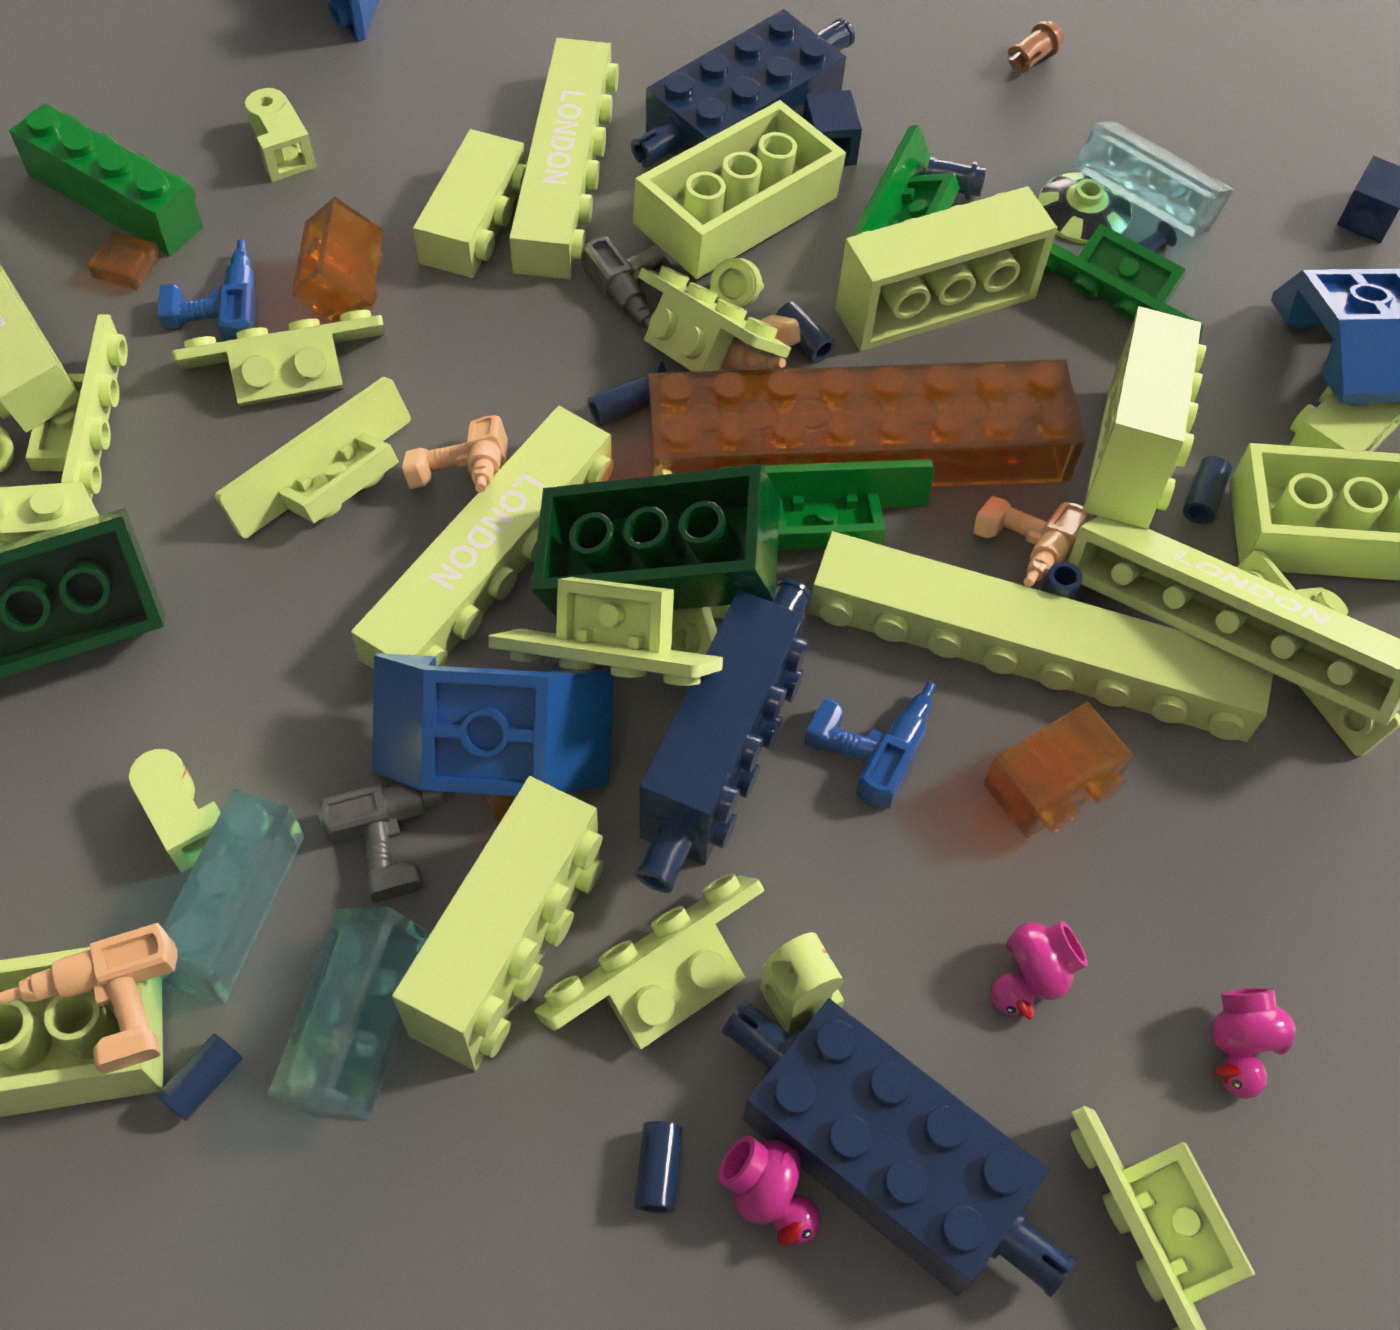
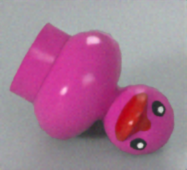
(1047, 963)
(1249, 1026)
(764, 1185)

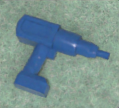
(232, 303)
(887, 754)

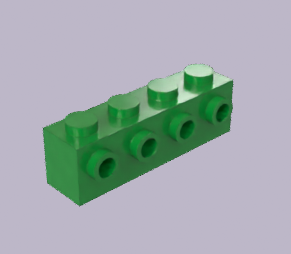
(107, 178)

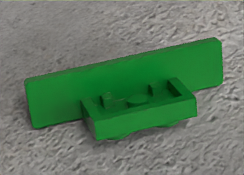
(906, 189)
(1120, 273)
(844, 498)

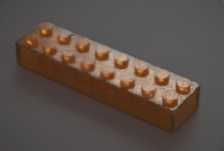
(969, 418)

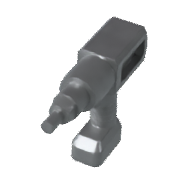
(619, 276)
(376, 815)

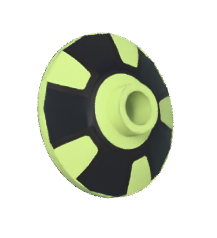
(1080, 204)

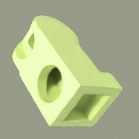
(279, 134)
(167, 798)
(800, 981)

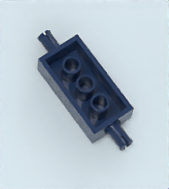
(739, 78)
(720, 733)
(897, 1147)

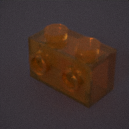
(338, 261)
(1058, 771)

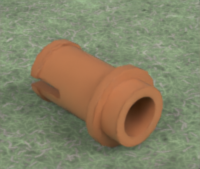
(1042, 42)

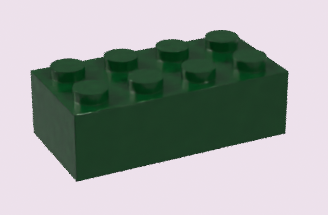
(668, 531)
(73, 592)

